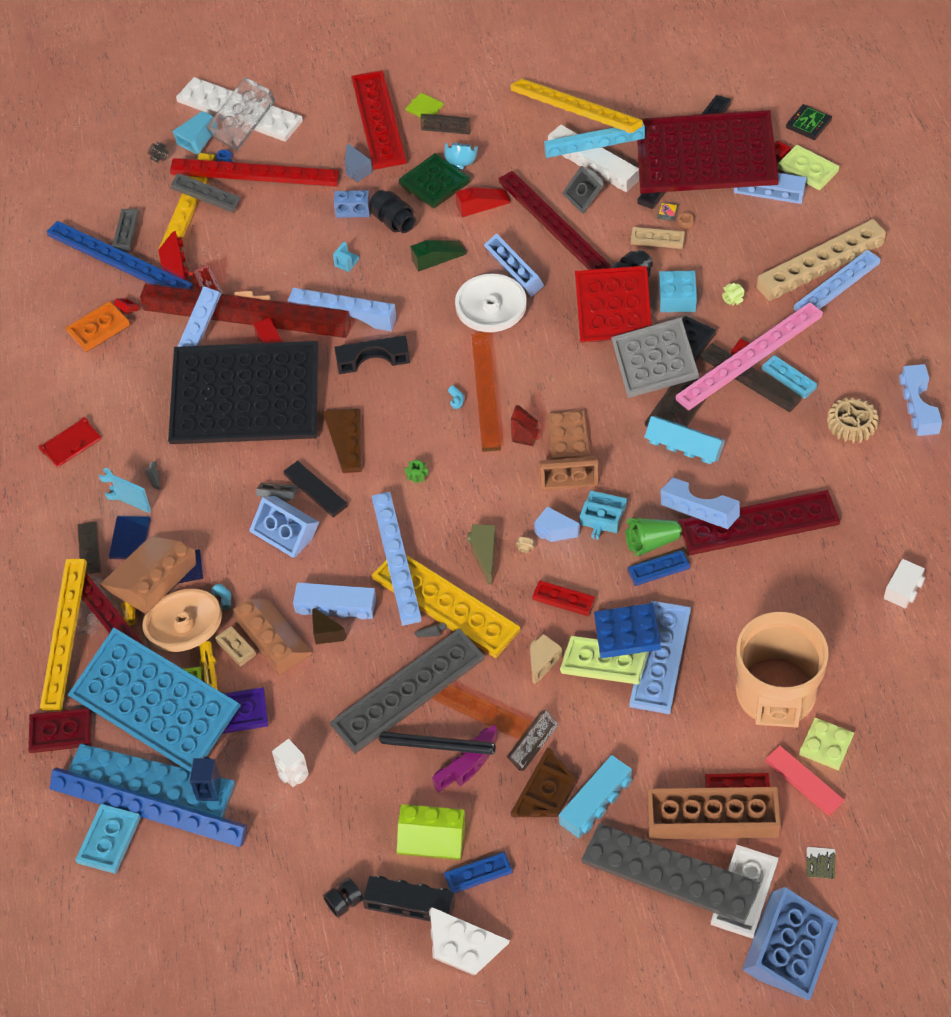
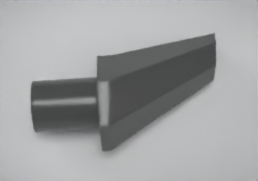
(153, 475)
(432, 630)

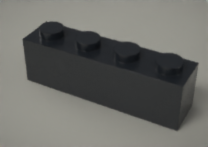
(406, 899)

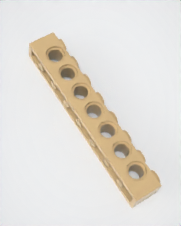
(820, 260)

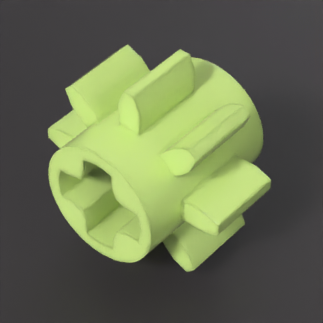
(733, 294)

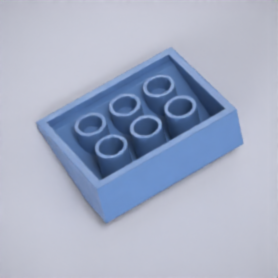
(790, 944)

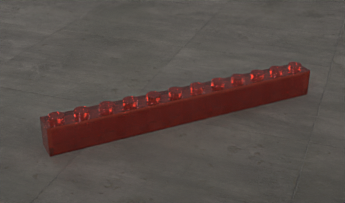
(249, 311)

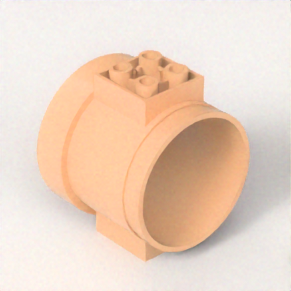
(783, 638)

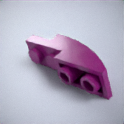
(464, 767)

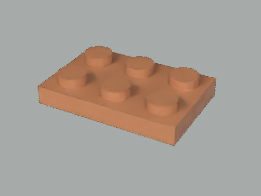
(567, 435)

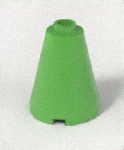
(649, 534)

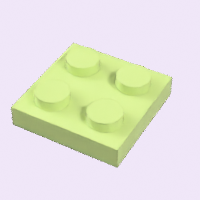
(826, 743)

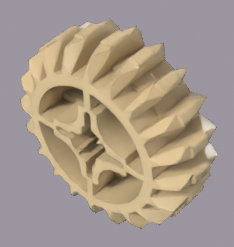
(853, 416)

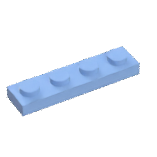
(200, 317)

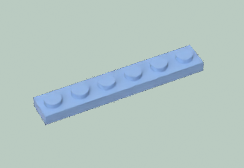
(840, 281)

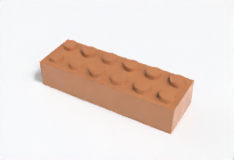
(713, 813)

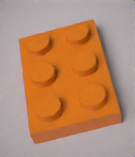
(97, 326)

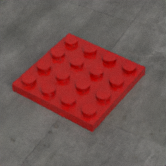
(612, 302)

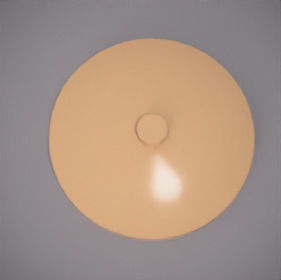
(182, 620)

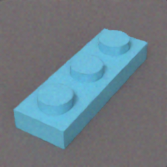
(789, 376)

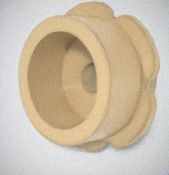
(524, 544)

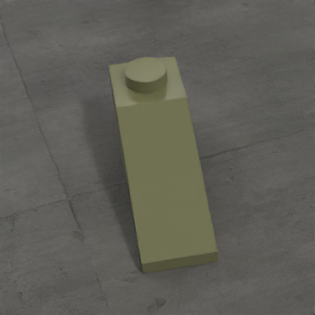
(483, 547)

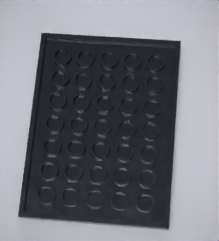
(244, 392)

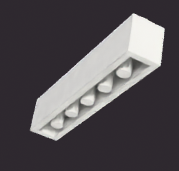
(603, 162)

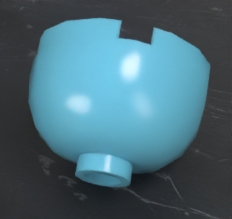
(460, 154)

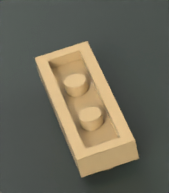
(657, 237)

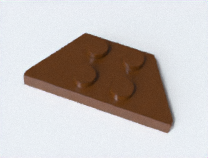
(546, 789)

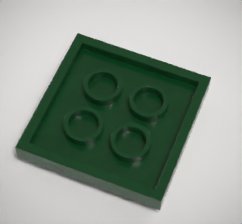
(434, 180)

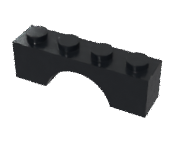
(391, 349)

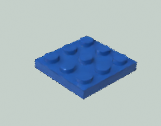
(627, 630)

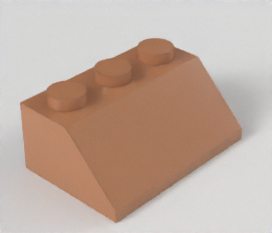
(568, 473)

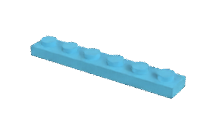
(590, 141)

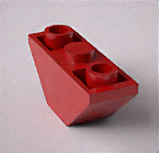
(172, 257)

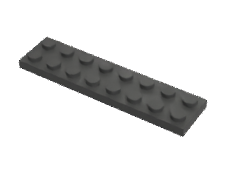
(407, 691)
(671, 873)

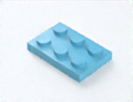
(108, 838)

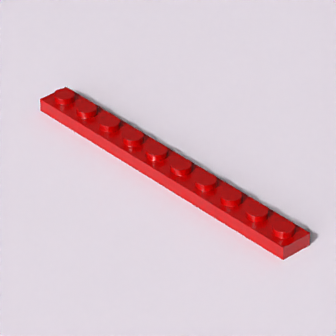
(254, 172)

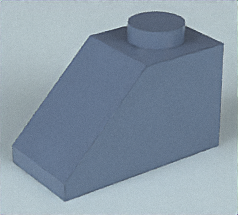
(356, 164)

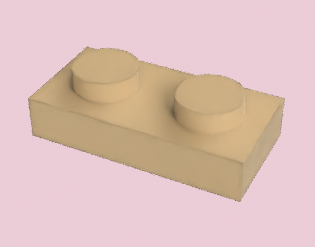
(235, 646)

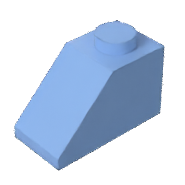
(555, 526)

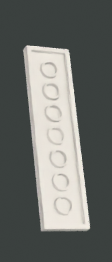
(210, 99)

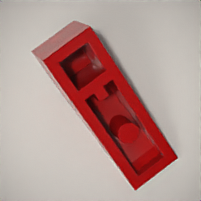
(476, 199)

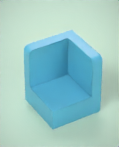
(344, 259)

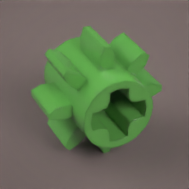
(416, 471)

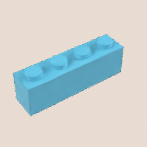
(685, 439)
(595, 797)

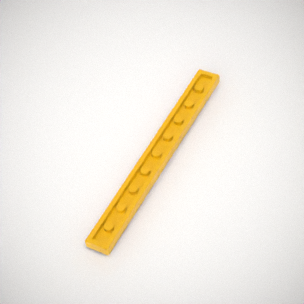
(577, 105)

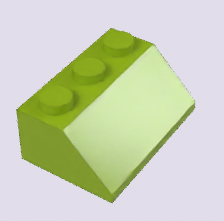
(430, 831)

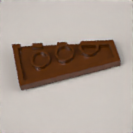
(346, 437)

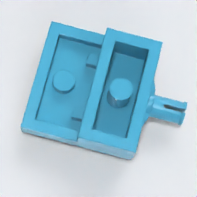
(602, 512)

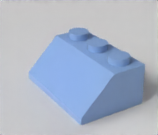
(283, 525)

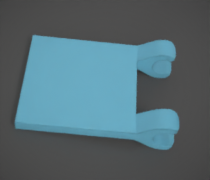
(125, 491)

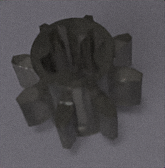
(158, 152)

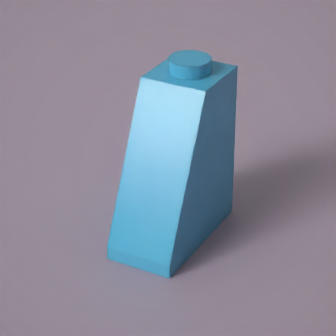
(193, 133)

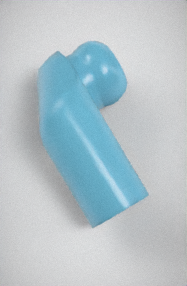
(458, 397)
(224, 593)

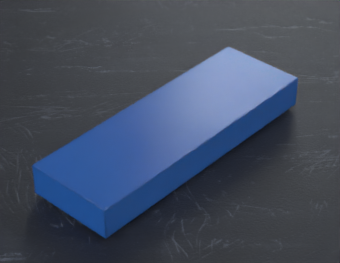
(658, 568)
(478, 872)

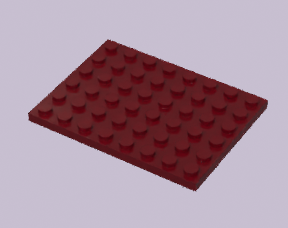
(707, 152)

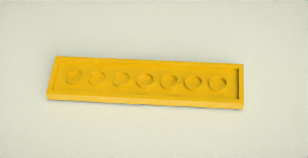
(455, 608)

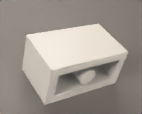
(904, 584)

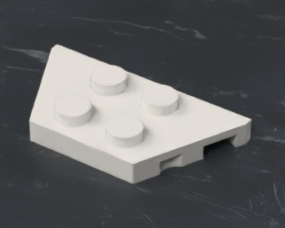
(462, 943)

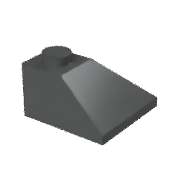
(583, 188)

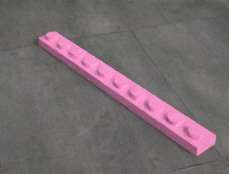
(748, 356)

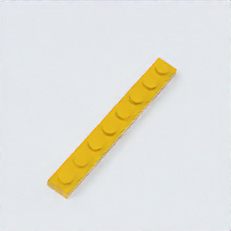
(185, 206)
(63, 635)

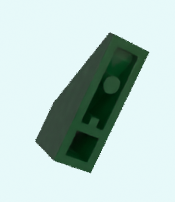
(434, 252)

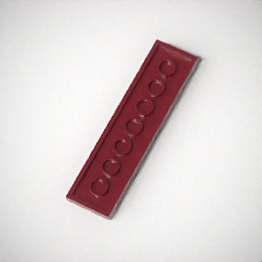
(762, 523)

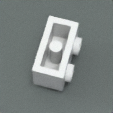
(290, 763)

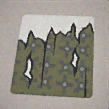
(820, 863)

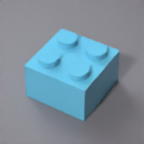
(677, 291)

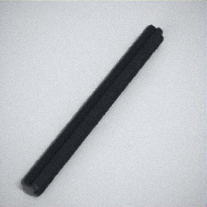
(440, 743)

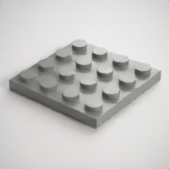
(655, 357)

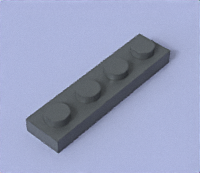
(205, 192)

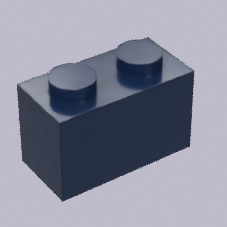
(205, 779)

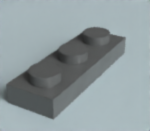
(126, 229)

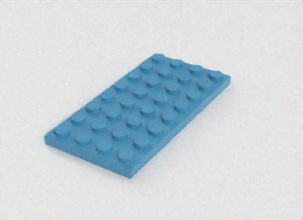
(153, 700)

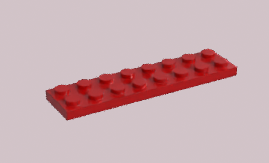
(378, 120)

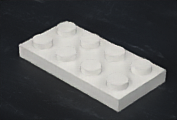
(759, 868)

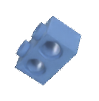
(352, 204)

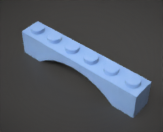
(374, 313)

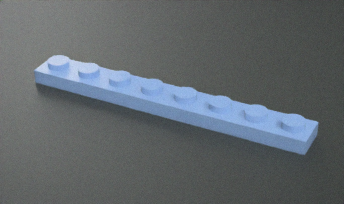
(396, 559)

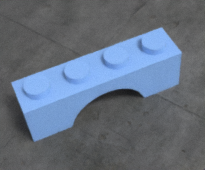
(925, 418)
(718, 511)

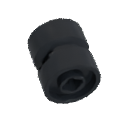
(337, 902)

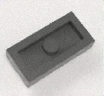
(282, 491)

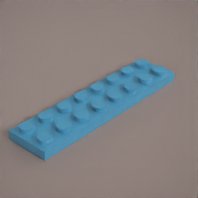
(147, 777)

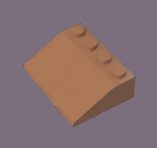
(150, 572)

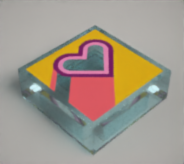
(667, 211)

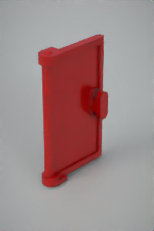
(75, 438)

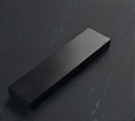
(315, 489)

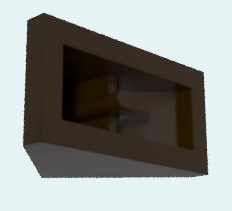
(325, 629)

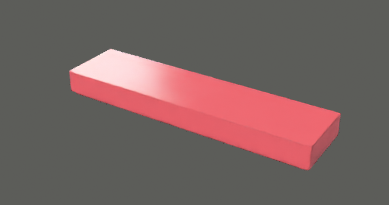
(804, 781)

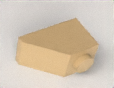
(543, 655)

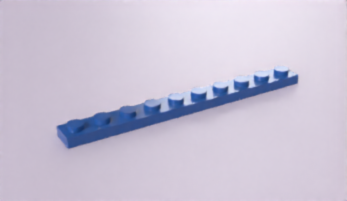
(115, 257)
(148, 807)

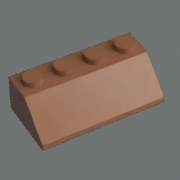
(271, 634)

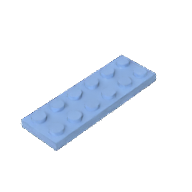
(662, 666)

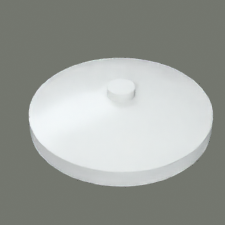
(490, 302)

